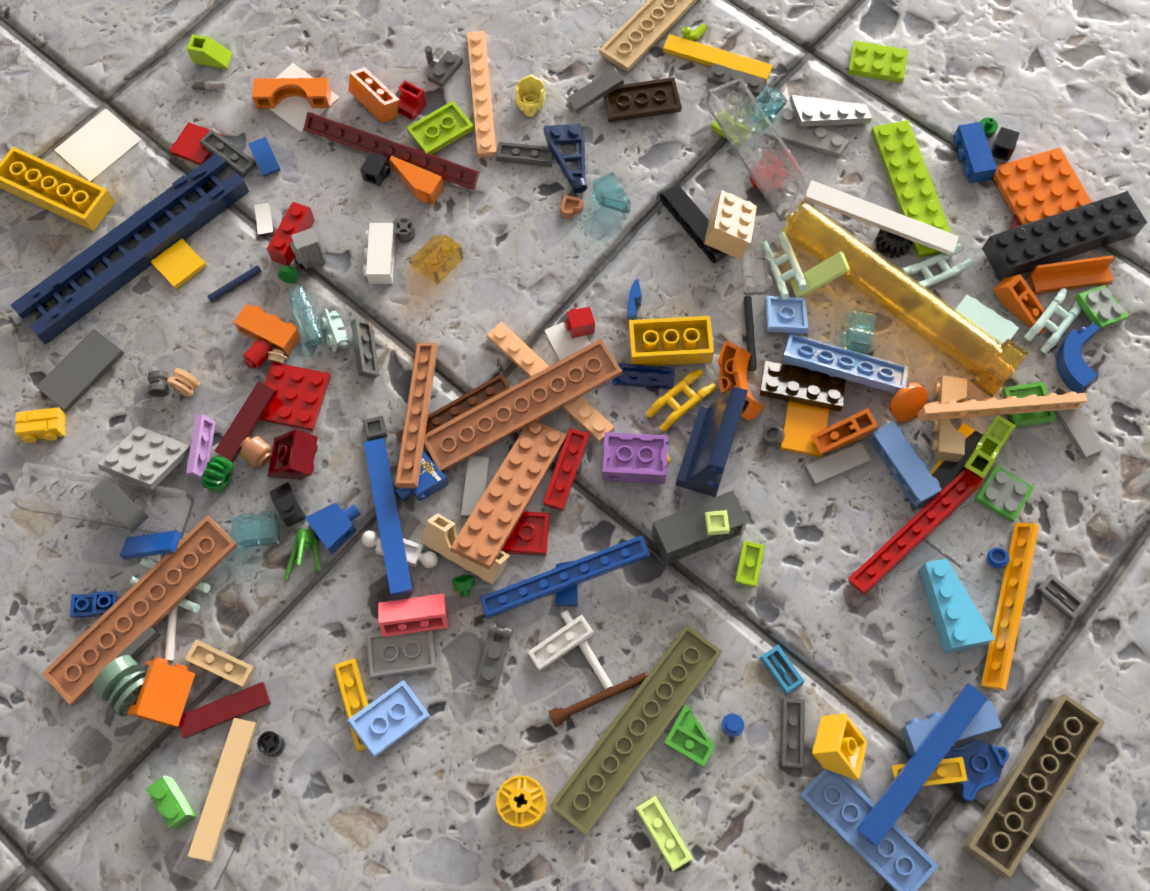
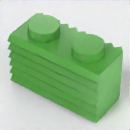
(170, 802)

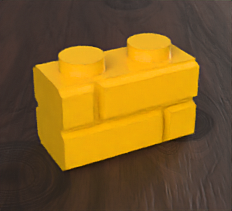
(40, 424)

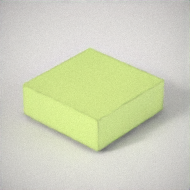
(717, 522)

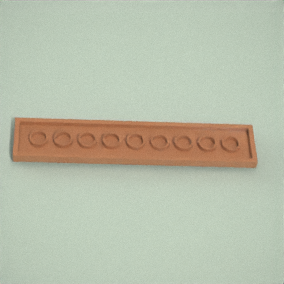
(521, 405)
(140, 608)

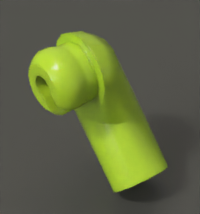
(694, 34)

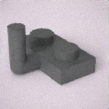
(442, 69)

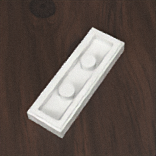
(560, 642)

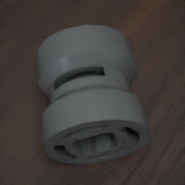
(158, 385)

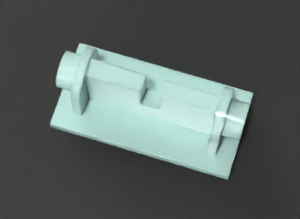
(334, 338)

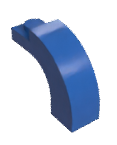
(1069, 360)

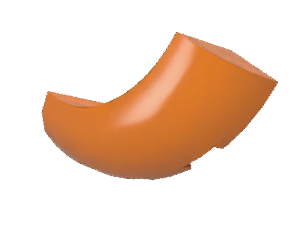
(733, 373)

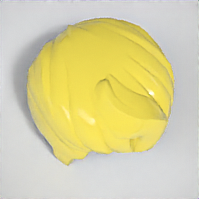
(530, 95)

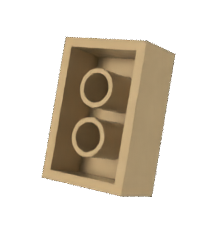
(730, 224)

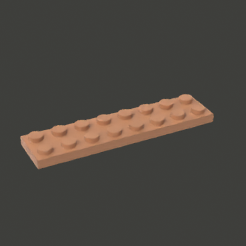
(508, 494)

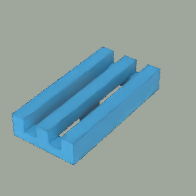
(775, 675)

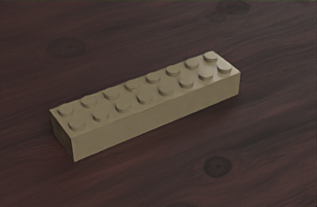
(1032, 786)

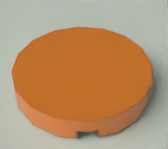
(908, 402)

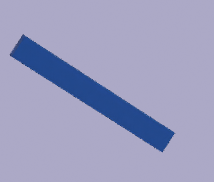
(388, 518)
(564, 577)
(921, 764)

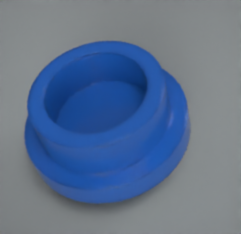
(997, 558)
(732, 725)

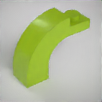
(989, 445)

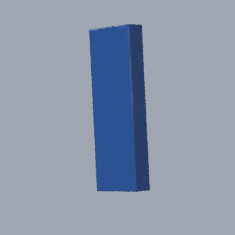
(150, 544)

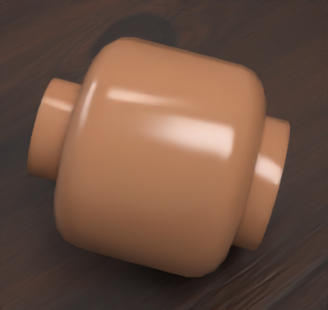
(255, 451)

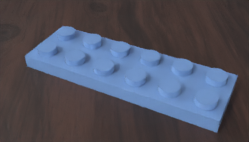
(845, 364)
(844, 808)

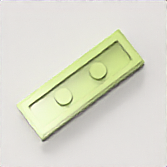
(822, 274)
(664, 833)

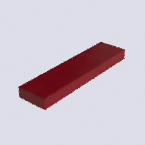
(245, 421)
(224, 710)

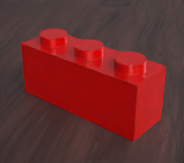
(295, 220)

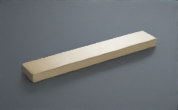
(222, 790)

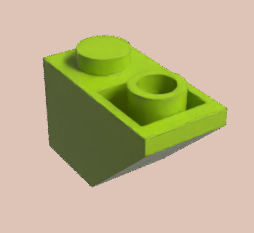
(208, 52)

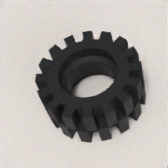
(890, 247)

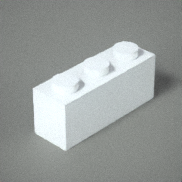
(380, 253)

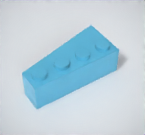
(953, 610)

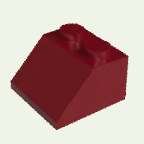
(293, 455)

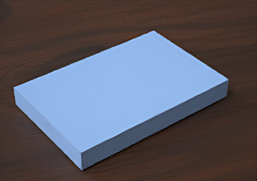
(388, 718)

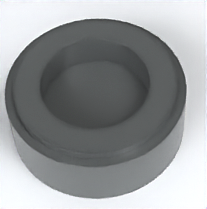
(773, 435)

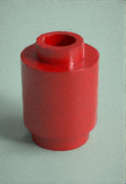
(257, 354)

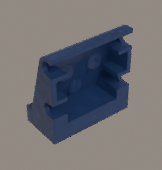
(711, 443)

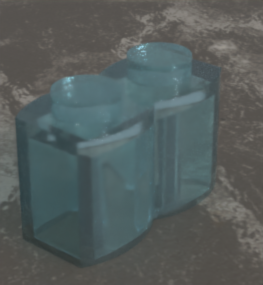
(860, 331)

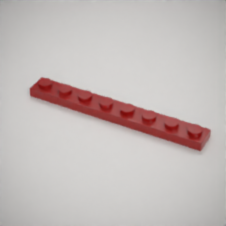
(915, 531)

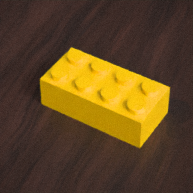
(671, 341)

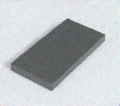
(80, 370)

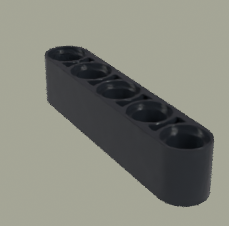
(690, 219)

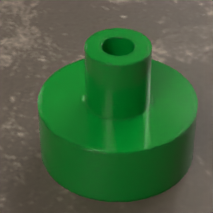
(989, 126)
(463, 584)

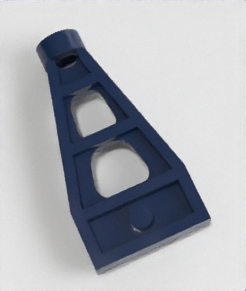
(567, 135)

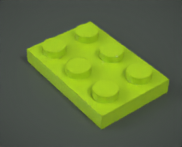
(878, 61)
(440, 128)

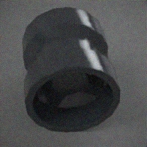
(267, 741)

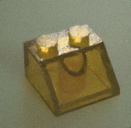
(437, 257)

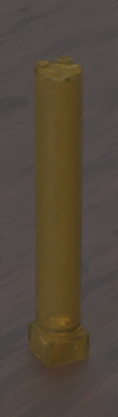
(907, 299)

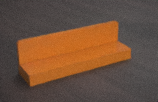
(1071, 275)

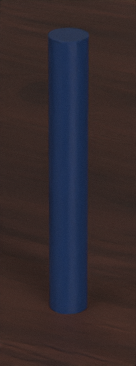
(234, 283)

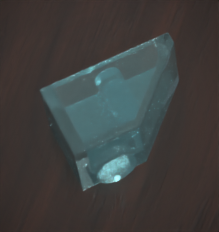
(771, 101)
(611, 193)

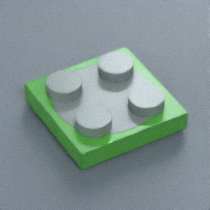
(1101, 307)
(1004, 493)

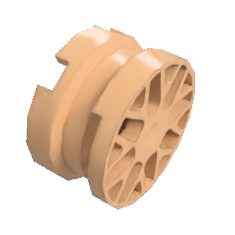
(183, 382)

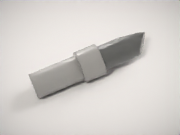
(210, 85)

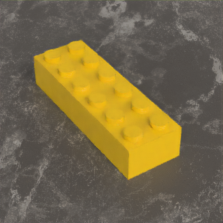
(54, 189)

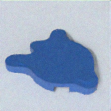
(982, 765)

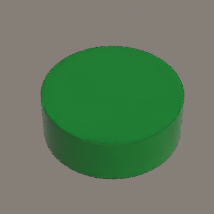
(288, 274)

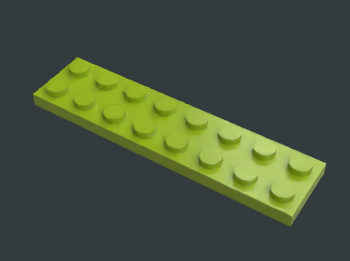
(909, 178)

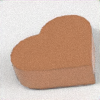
(570, 206)

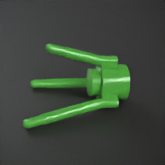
(303, 541)

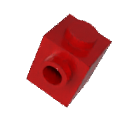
(579, 322)

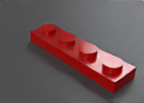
(566, 469)

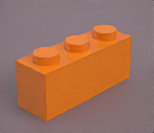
(373, 95)
(260, 325)

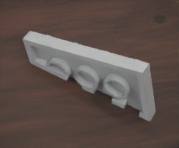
(815, 137)

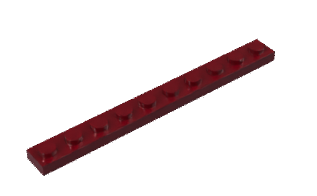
(376, 144)

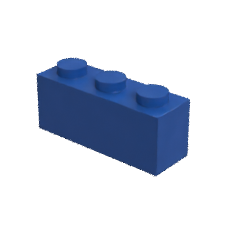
(974, 152)

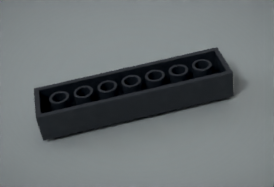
(1064, 235)

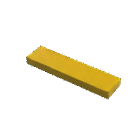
(352, 693)

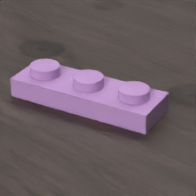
(200, 446)

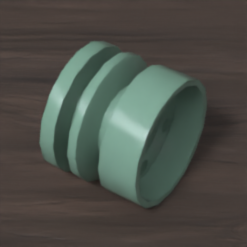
(120, 684)

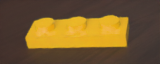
(948, 771)

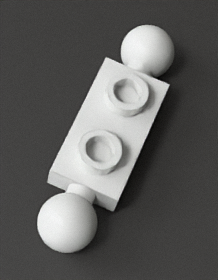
(413, 550)

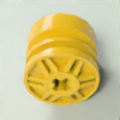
(528, 814)

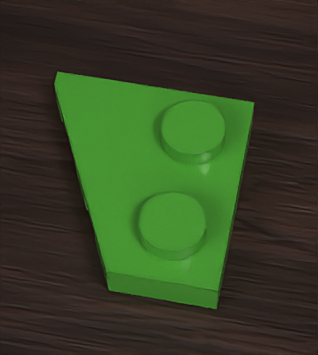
(689, 738)

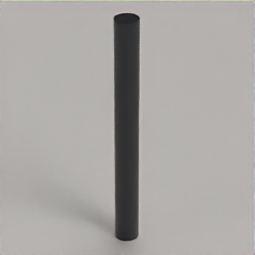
(750, 332)

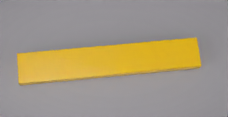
(708, 55)

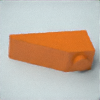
(422, 183)
(1019, 300)
(845, 432)

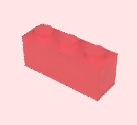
(412, 615)

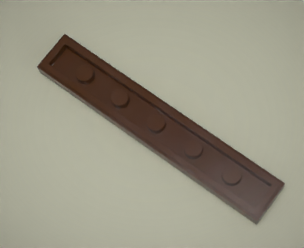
(464, 403)

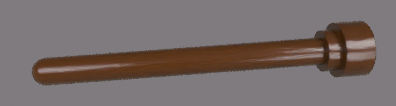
(560, 715)

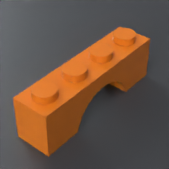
(270, 91)

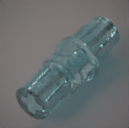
(306, 315)

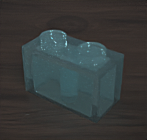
(256, 529)

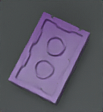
(635, 458)

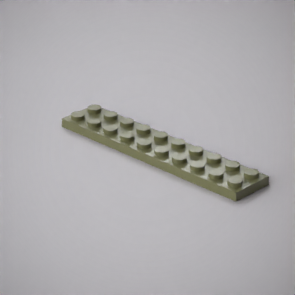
(635, 730)

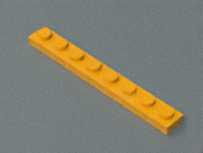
(1010, 607)

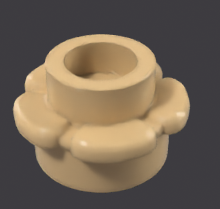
(276, 356)

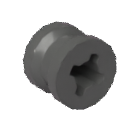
(404, 224)

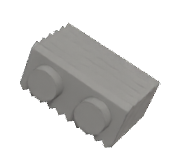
(307, 248)

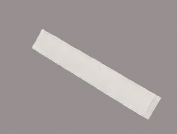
(881, 217)

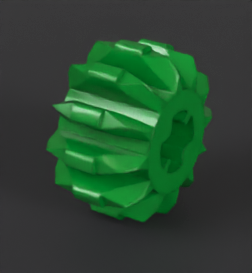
(217, 474)

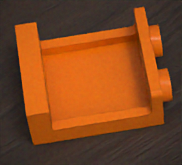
(163, 693)

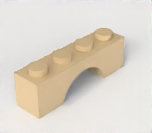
(947, 441)
(441, 534)

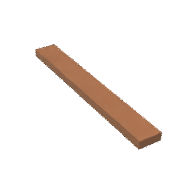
(416, 416)

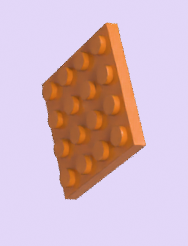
(1040, 186)

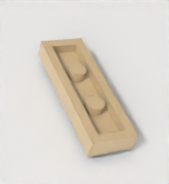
(220, 663)

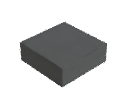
(375, 428)

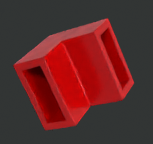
(411, 100)

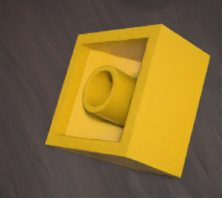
(840, 746)

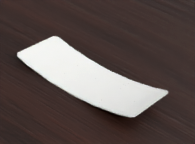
(263, 218)

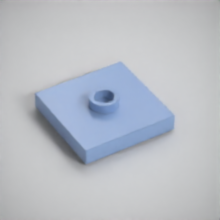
(786, 315)

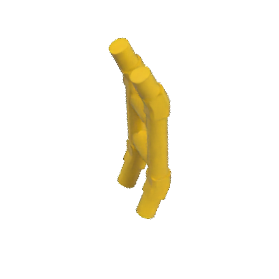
(679, 410)

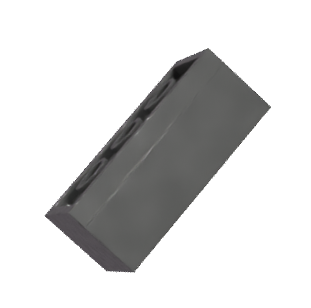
(686, 530)

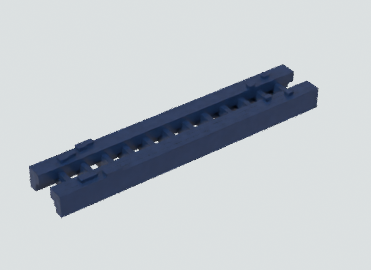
(137, 260)

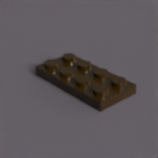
(642, 100)
(802, 386)

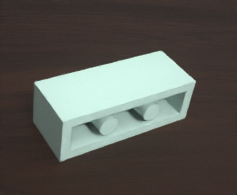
(987, 319)

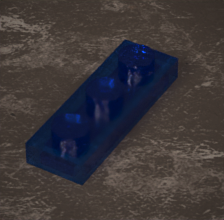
(645, 376)

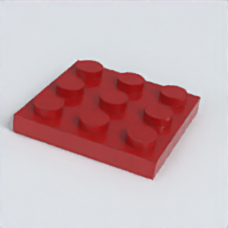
(297, 397)

